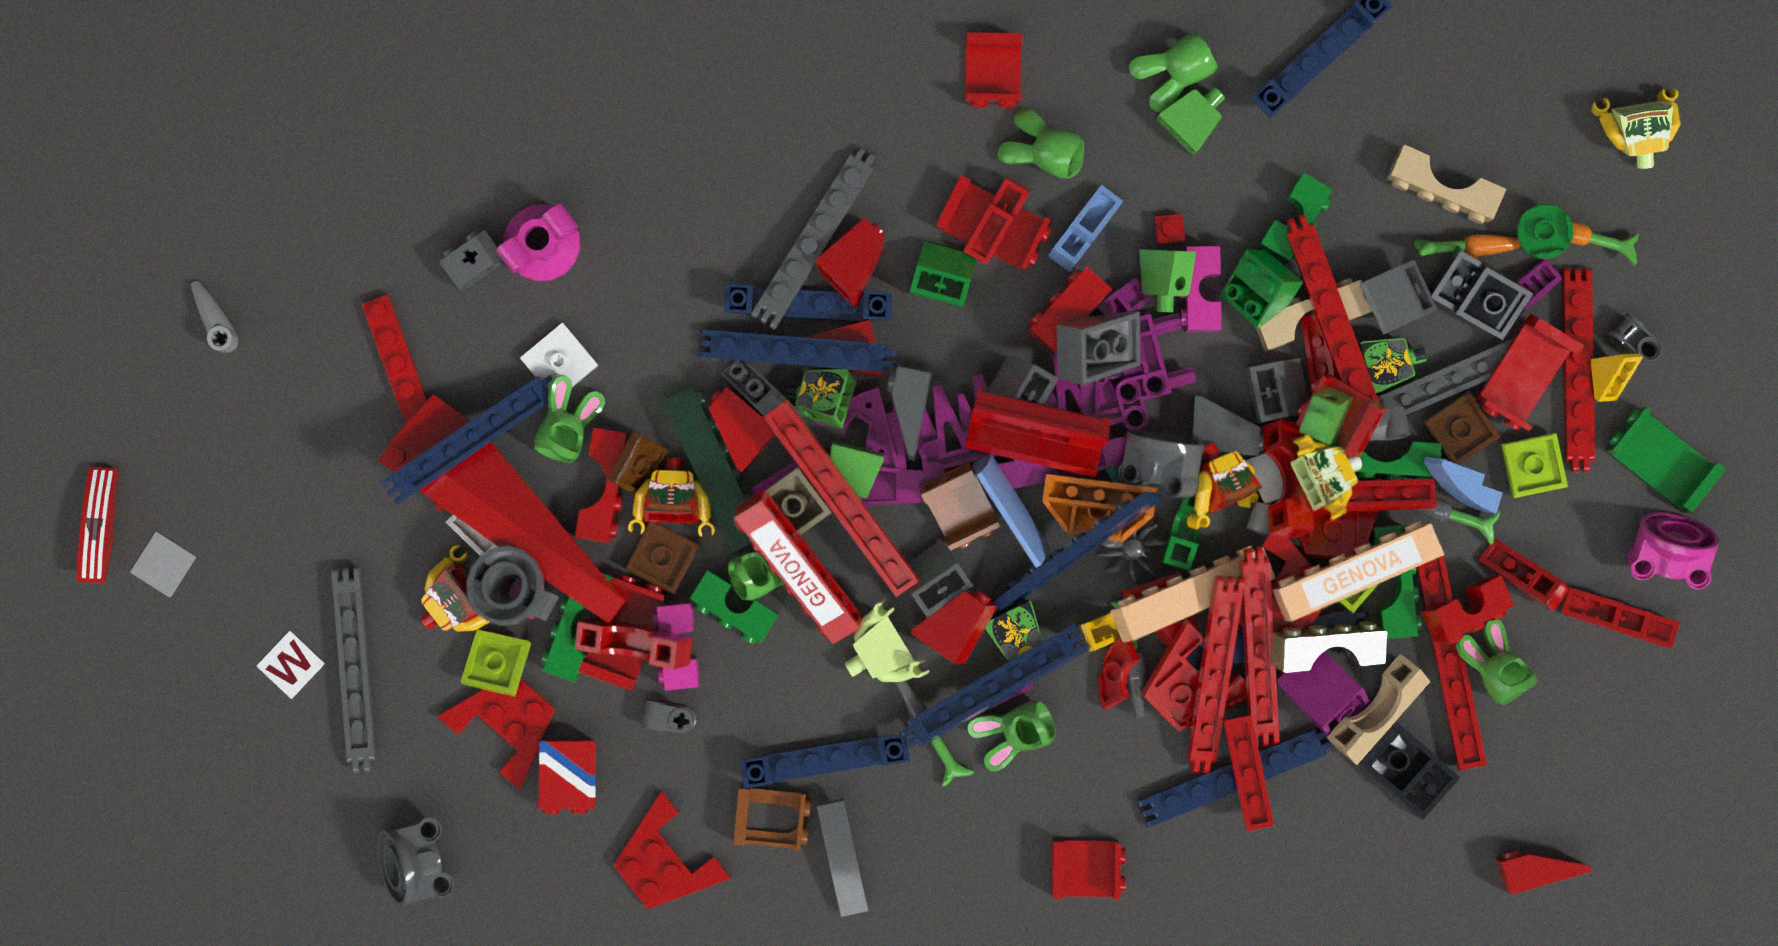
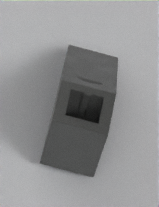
(753, 386)

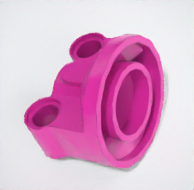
(556, 257)
(1673, 548)

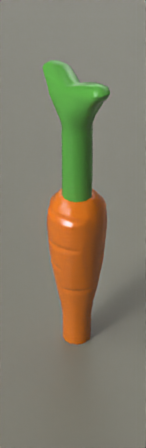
(1583, 235)
(1476, 244)

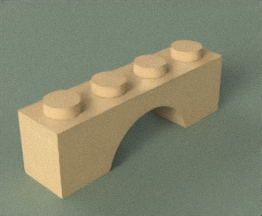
(1413, 172)
(1282, 327)
(1399, 688)

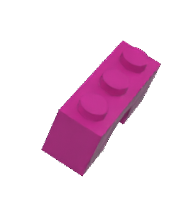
(1199, 313)
(677, 619)

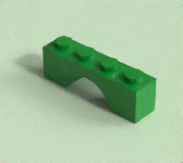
(1408, 464)
(1399, 615)
(563, 658)

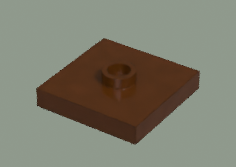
(1461, 428)
(637, 462)
(662, 557)

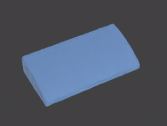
(1012, 508)

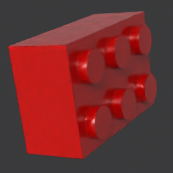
(1077, 301)

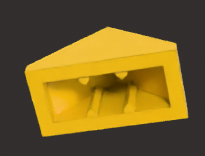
(1612, 375)
(1099, 631)

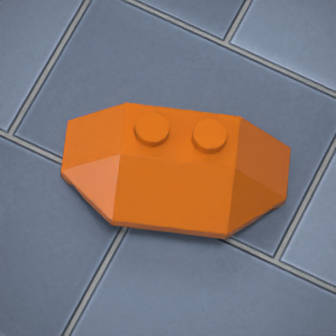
(1082, 502)

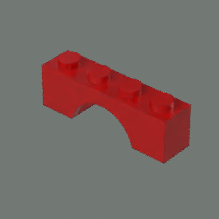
(1292, 512)
(598, 520)
(656, 646)

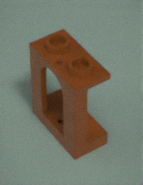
(768, 838)

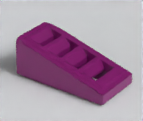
(1549, 271)

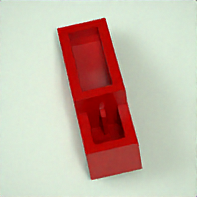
(997, 220)

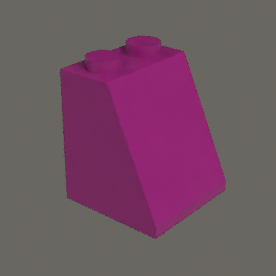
(1324, 692)

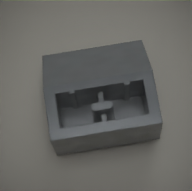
(1398, 297)
(1023, 382)
(1276, 389)
(939, 578)

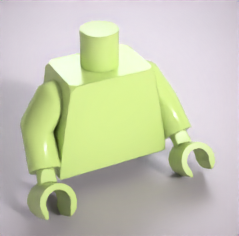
(882, 649)

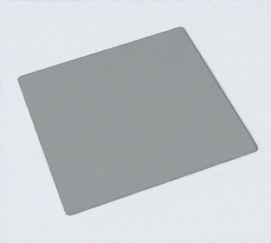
(163, 564)

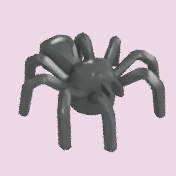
(1131, 549)

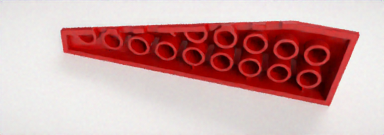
(502, 507)

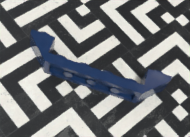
(1319, 55)
(813, 304)
(824, 759)

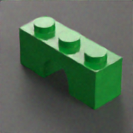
(1309, 198)
(1182, 539)
(711, 597)

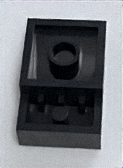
(1479, 292)
(1409, 770)

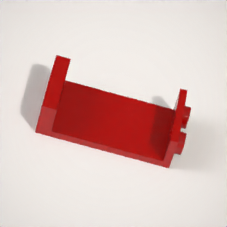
(967, 209)
(1526, 371)
(637, 611)

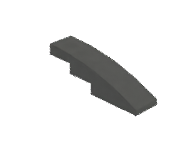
(842, 857)

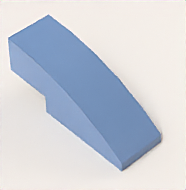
(1085, 228)
(1464, 485)

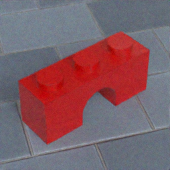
(1487, 599)

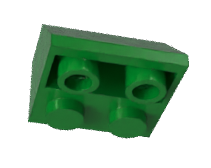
(943, 275)
(1260, 287)

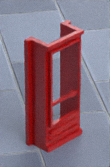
(1073, 454)

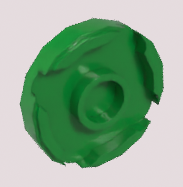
(1544, 231)

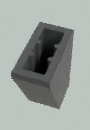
(1225, 429)

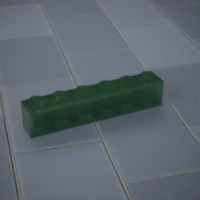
(709, 461)

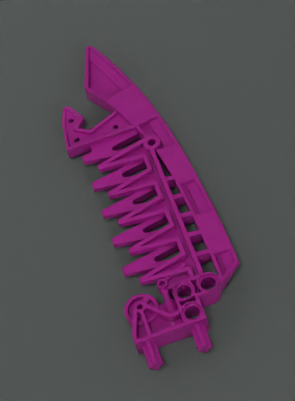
(1099, 399)

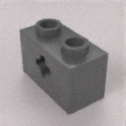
(463, 272)

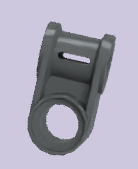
(1634, 338)
(663, 716)

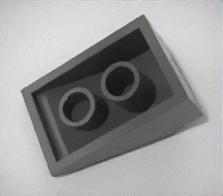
(1098, 346)
(909, 397)

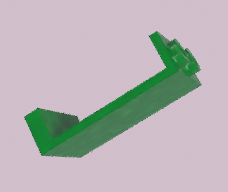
(1664, 460)

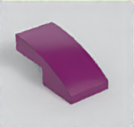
(1125, 299)

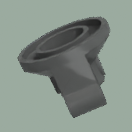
(1163, 461)
(490, 582)
(412, 862)

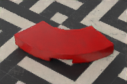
(1115, 672)

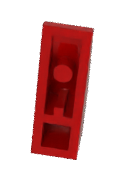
(1524, 575)
(1528, 871)

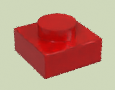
(1169, 229)

